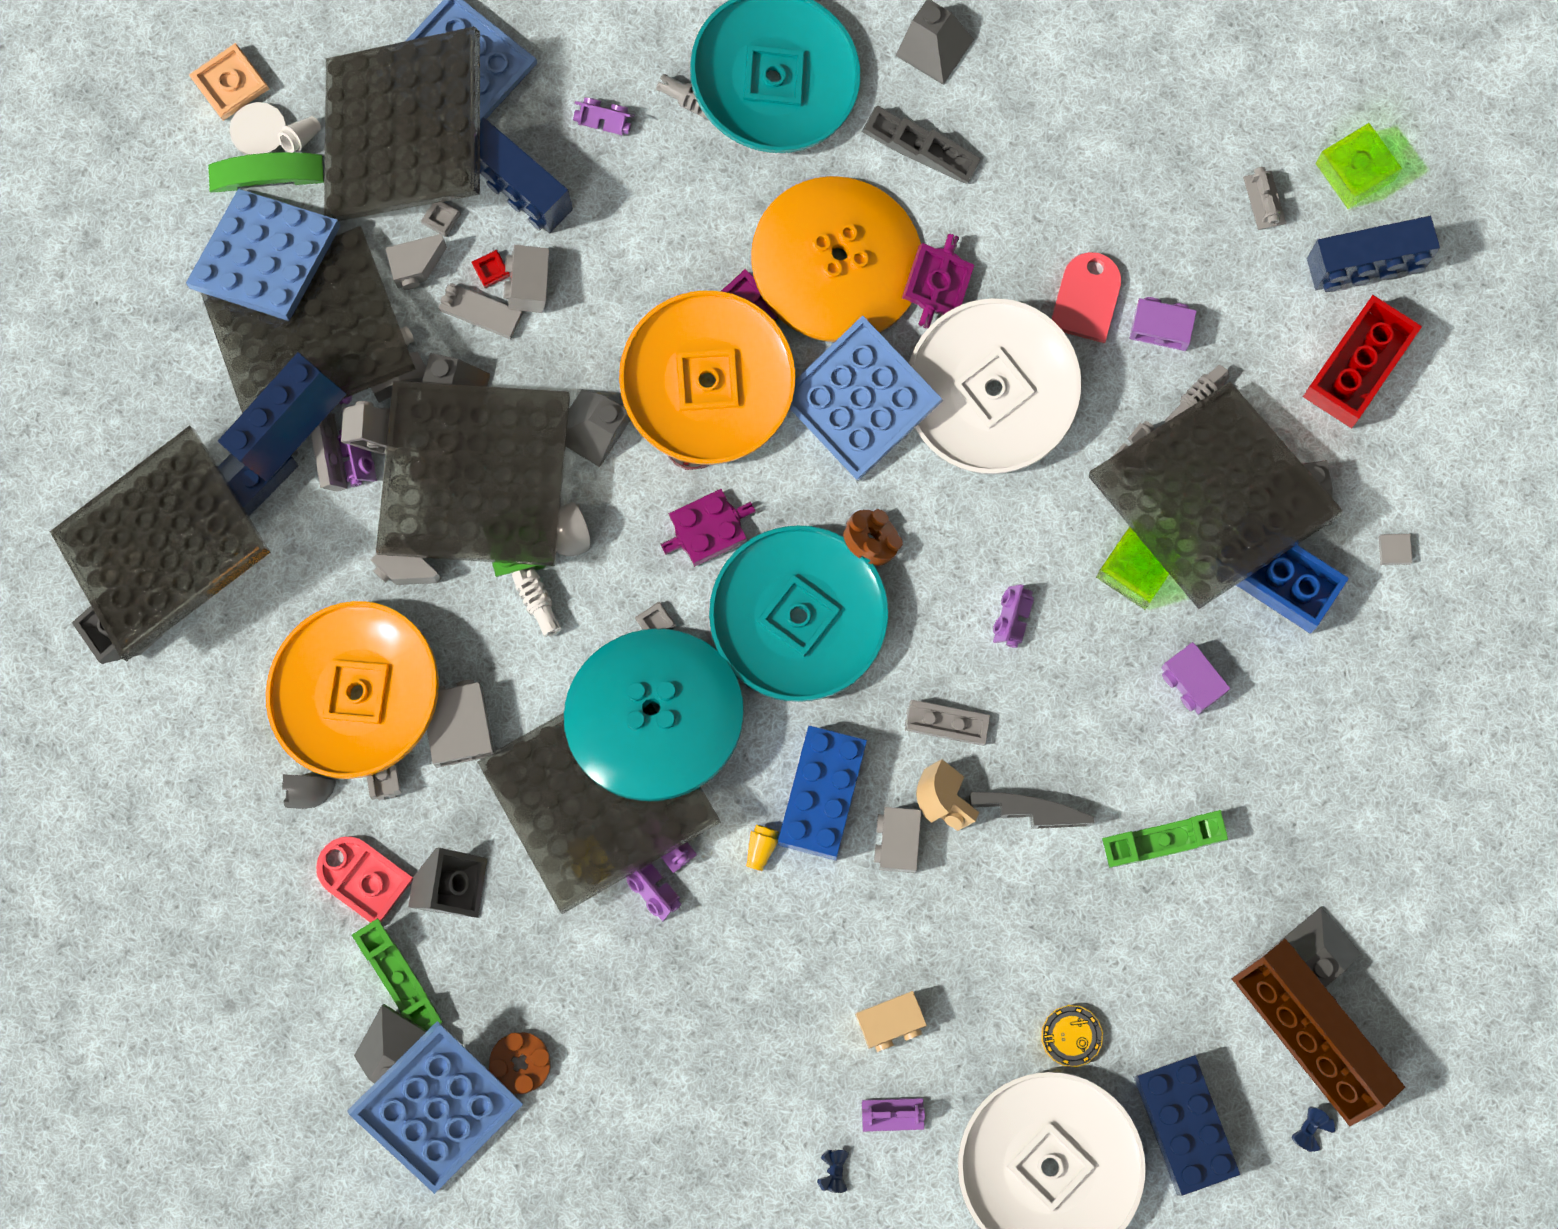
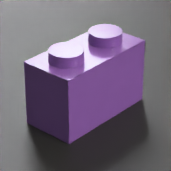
(1163, 323)
(1194, 679)

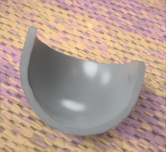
(572, 531)

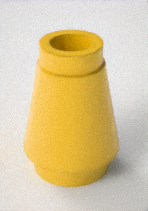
(761, 845)

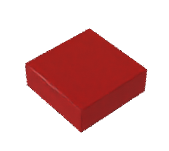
(490, 268)

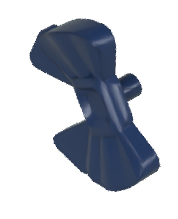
(1315, 1119)
(834, 1182)

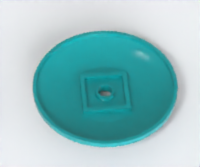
(783, 36)
(789, 572)
(661, 752)

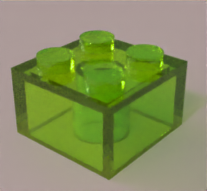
(1358, 165)
(1133, 570)

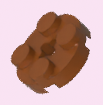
(876, 523)
(537, 1059)

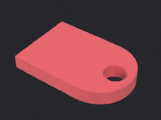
(1086, 299)
(364, 879)

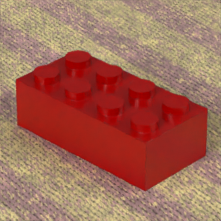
(1362, 361)

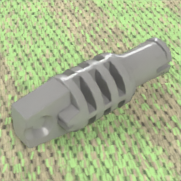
(682, 92)
(1202, 388)

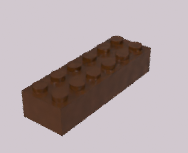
(1318, 1033)

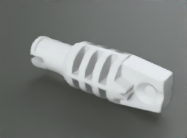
(536, 600)

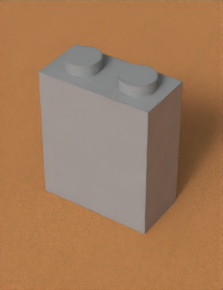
(460, 725)

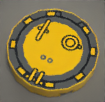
(1071, 1036)

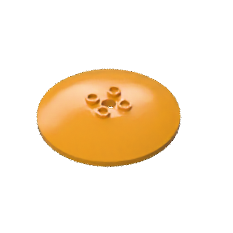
(805, 281)
(700, 336)
(313, 684)

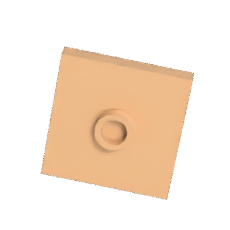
(229, 81)

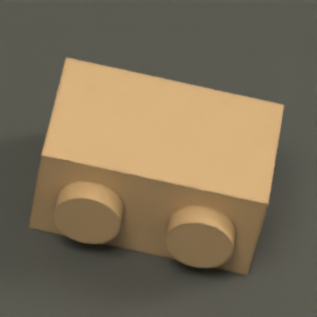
(891, 1020)

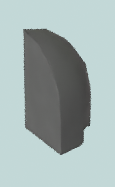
(306, 791)

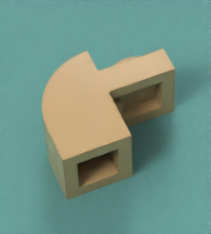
(939, 797)

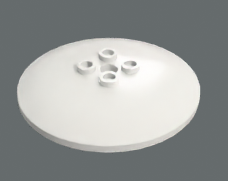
(1037, 375)
(1056, 1119)

